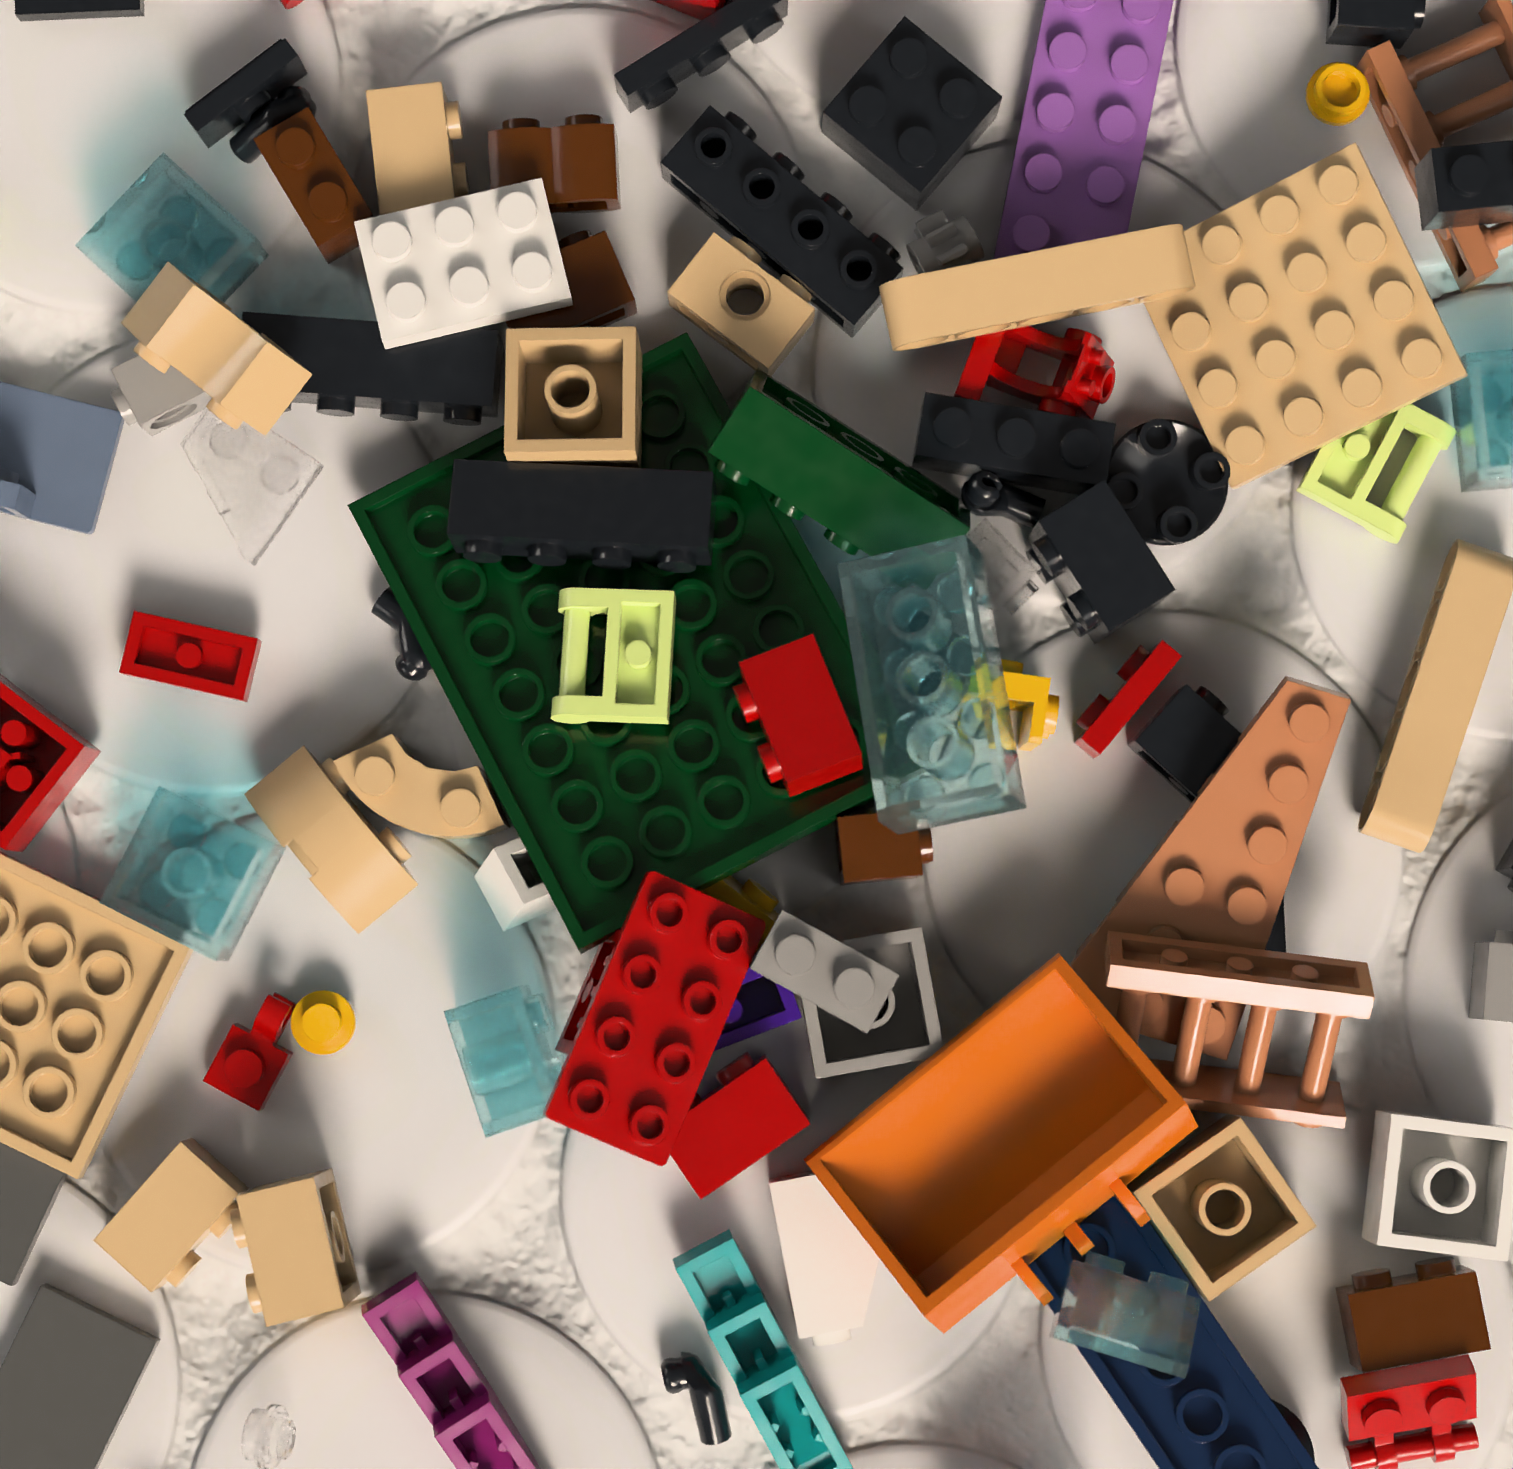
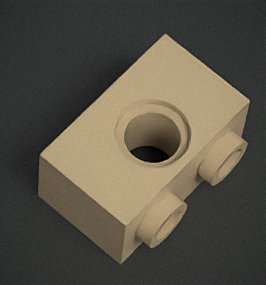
(758, 338)

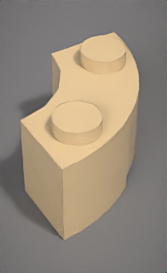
(215, 349)
(421, 797)
(348, 858)

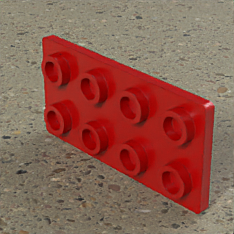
(651, 1017)

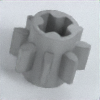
(943, 243)

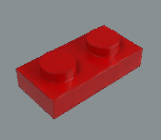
(190, 656)
(1106, 717)

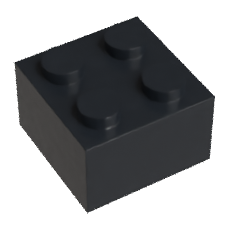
(910, 113)
(1097, 563)

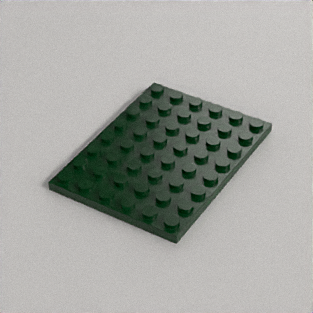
(617, 796)

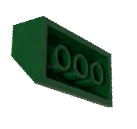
(831, 473)

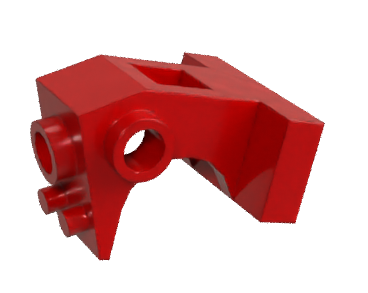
(1080, 384)

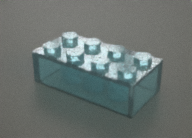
(931, 685)

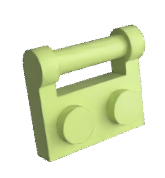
(1349, 466)
(635, 656)

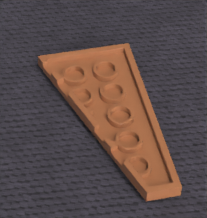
(1228, 855)

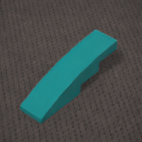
(759, 1356)

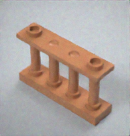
(1412, 132)
(1251, 977)

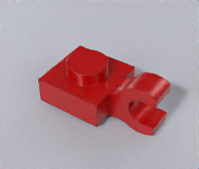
(251, 1059)

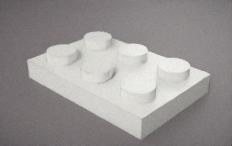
(463, 263)

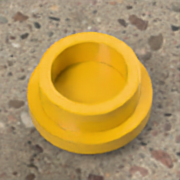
(1337, 93)
(323, 1022)

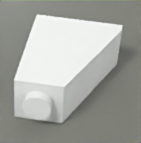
(824, 1259)

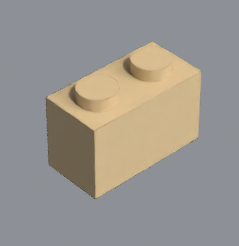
(414, 146)
(172, 1216)

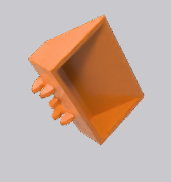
(1003, 1145)

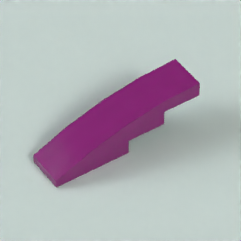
(445, 1379)

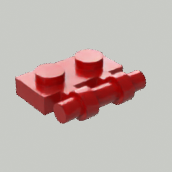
(1409, 1399)

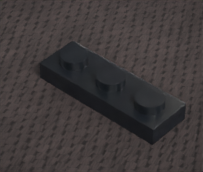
(698, 49)

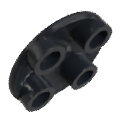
(1168, 480)

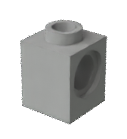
(155, 397)

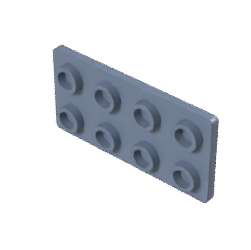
(55, 457)

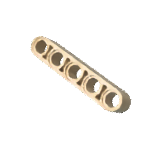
(1037, 287)
(1438, 696)

